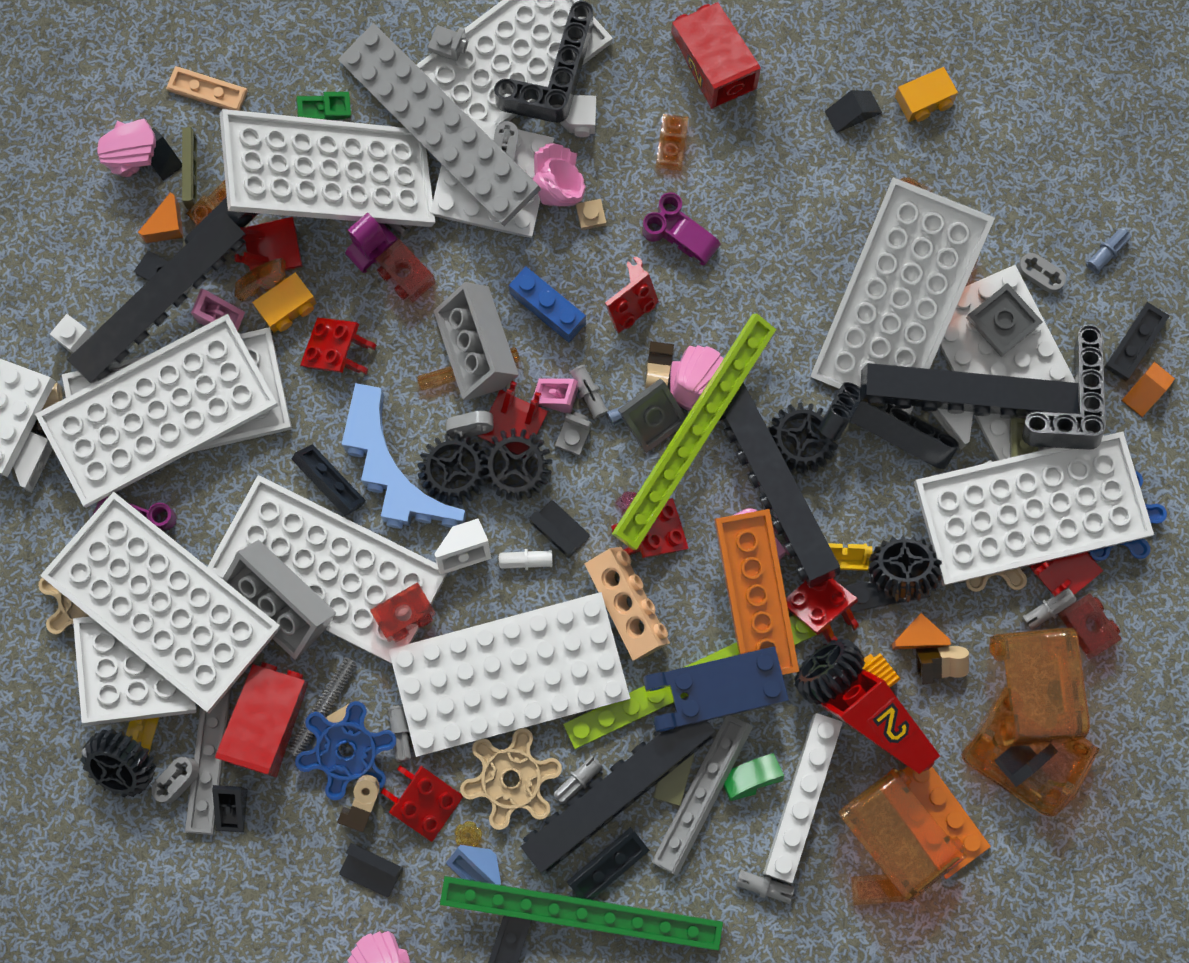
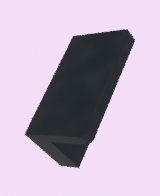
(559, 528)
(1021, 762)
(370, 870)

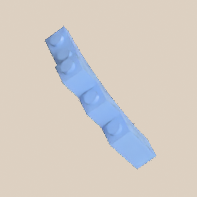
(402, 499)

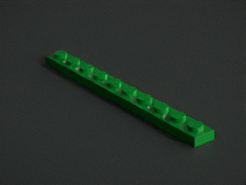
(581, 913)

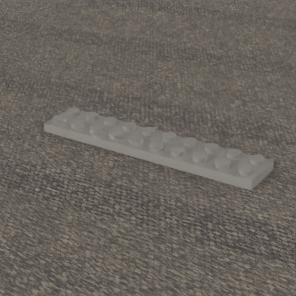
(440, 125)

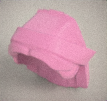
(127, 147)
(558, 176)
(692, 374)
(378, 949)

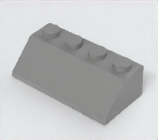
(475, 341)
(281, 596)

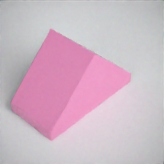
(210, 308)
(557, 394)

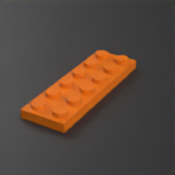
(756, 586)

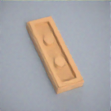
(206, 89)

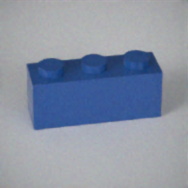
(547, 304)

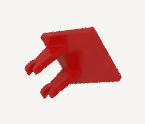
(271, 242)
(634, 299)
(330, 346)
(515, 413)
(664, 535)
(1067, 572)
(821, 605)
(424, 803)

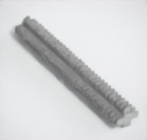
(323, 704)

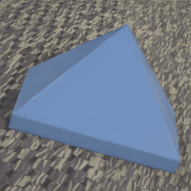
(475, 864)

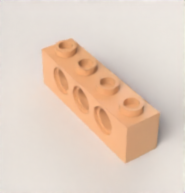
(626, 619)

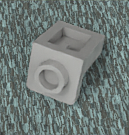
(448, 43)
(574, 433)

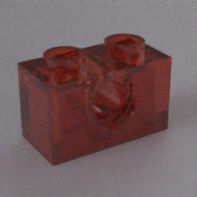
(398, 258)
(387, 613)
(1091, 642)

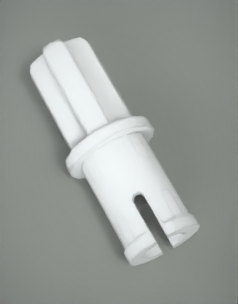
(525, 559)

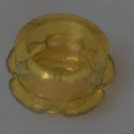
(461, 830)

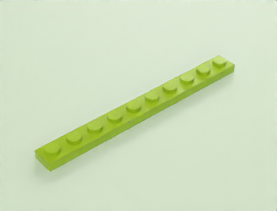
(693, 432)
(642, 703)

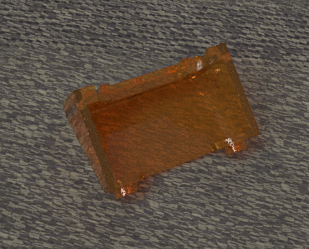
(1043, 687)
(1051, 785)
(902, 834)

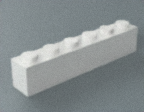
(802, 798)

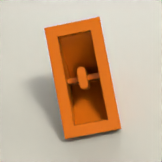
(164, 222)
(1148, 389)
(921, 635)

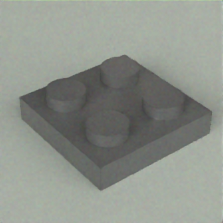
(1004, 319)
(652, 415)

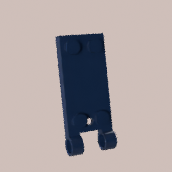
(720, 688)

